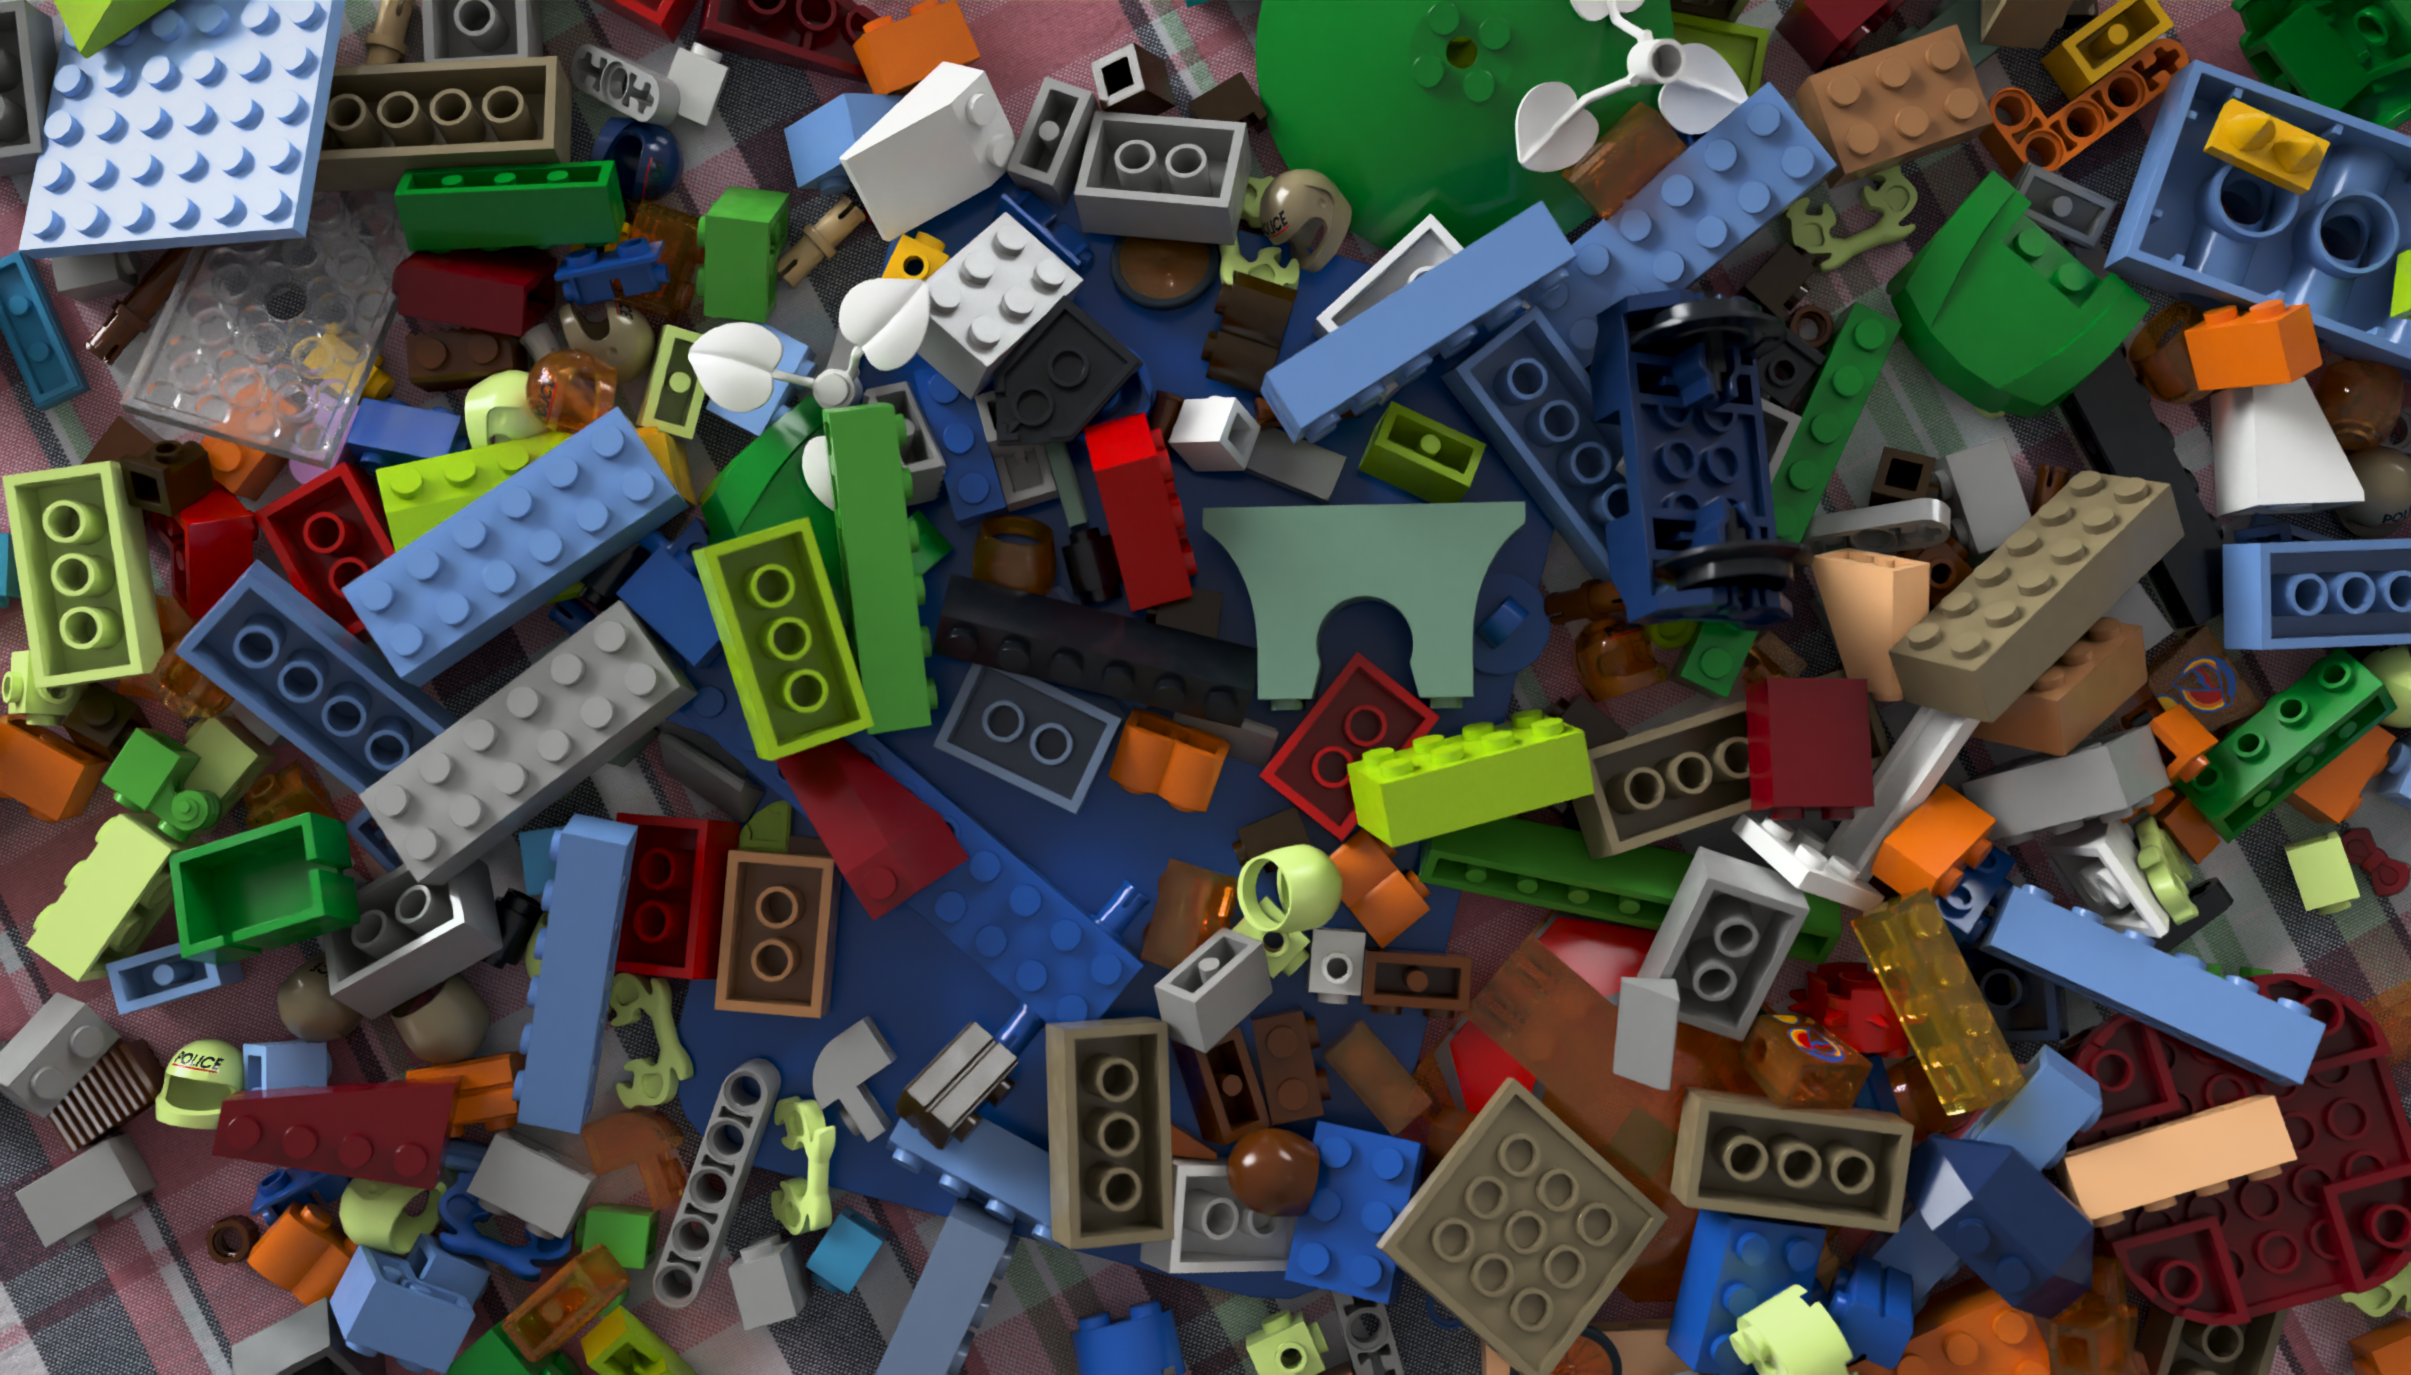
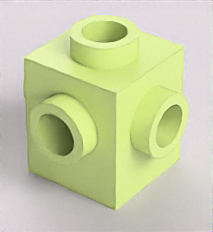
(41, 706)
(1287, 956)
(1284, 1332)

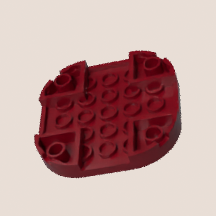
(2278, 1242)

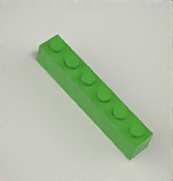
(878, 563)

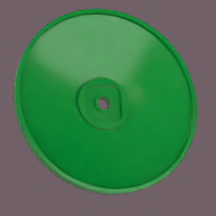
(1409, 135)

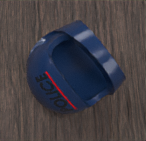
(644, 155)

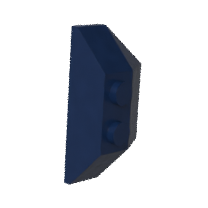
(2004, 1221)

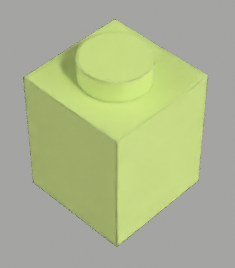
(2322, 873)

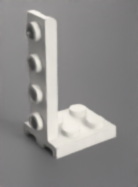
(1900, 785)

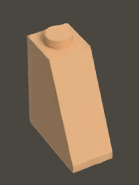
(1870, 609)

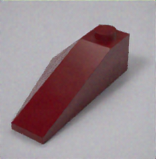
(789, 32)
(871, 825)

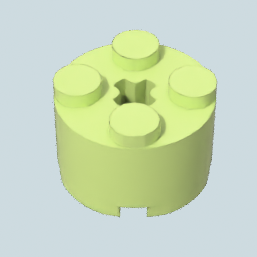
(1791, 1338)

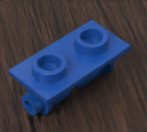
(1035, 217)
(592, 272)
(284, 1186)

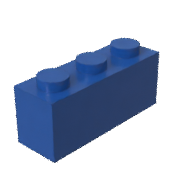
(959, 433)

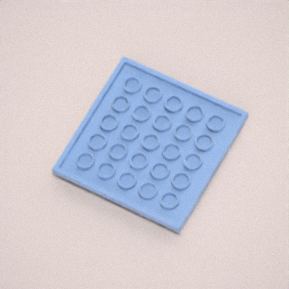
(186, 130)

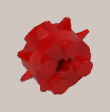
(1853, 1008)

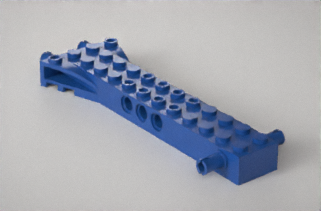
(991, 906)

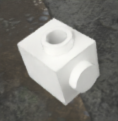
(699, 81)
(1214, 434)
(1335, 964)

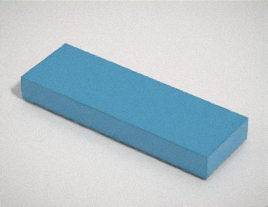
(37, 335)

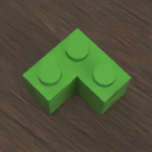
(742, 249)

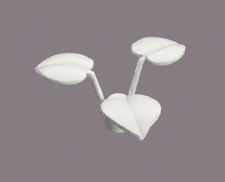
(1695, 96)
(741, 359)

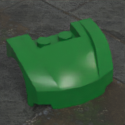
(2334, 53)
(2007, 307)
(769, 488)

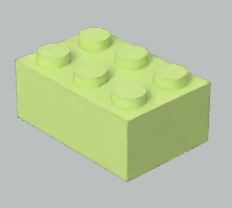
(110, 898)

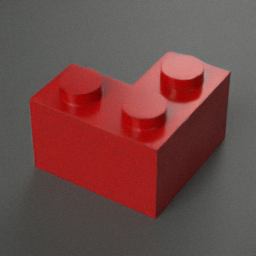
(207, 548)

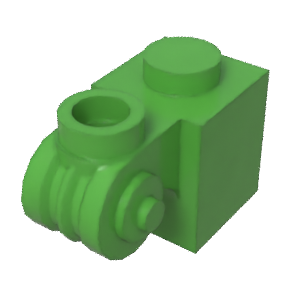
(152, 778)
(626, 1232)

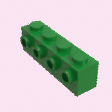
(510, 206)
(2287, 743)

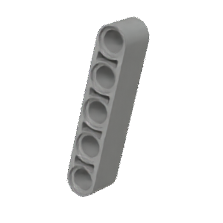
(700, 1200)

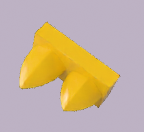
(2266, 146)

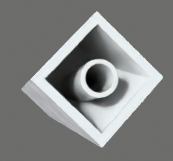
(2277, 453)

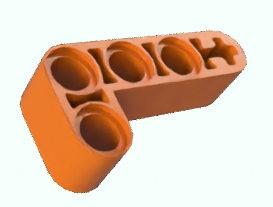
(2090, 109)

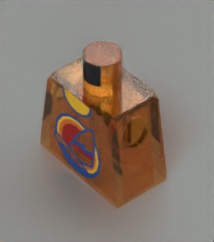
(2199, 677)
(1802, 1063)

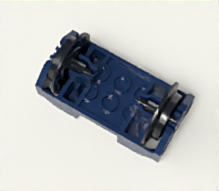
(1693, 460)

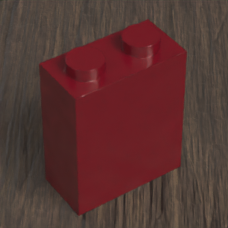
(477, 288)
(1809, 747)

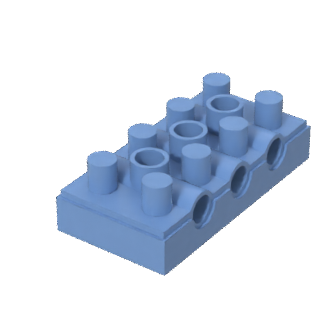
(2273, 249)

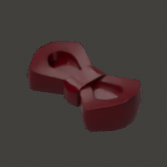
(2387, 874)

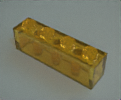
(1938, 1002)

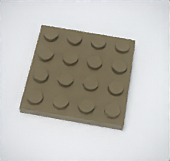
(1522, 1231)

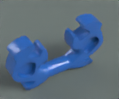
(459, 1213)

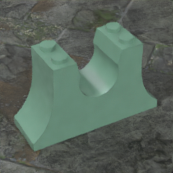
(1320, 559)

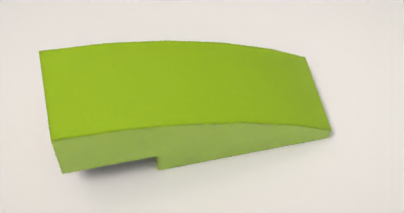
(629, 1347)

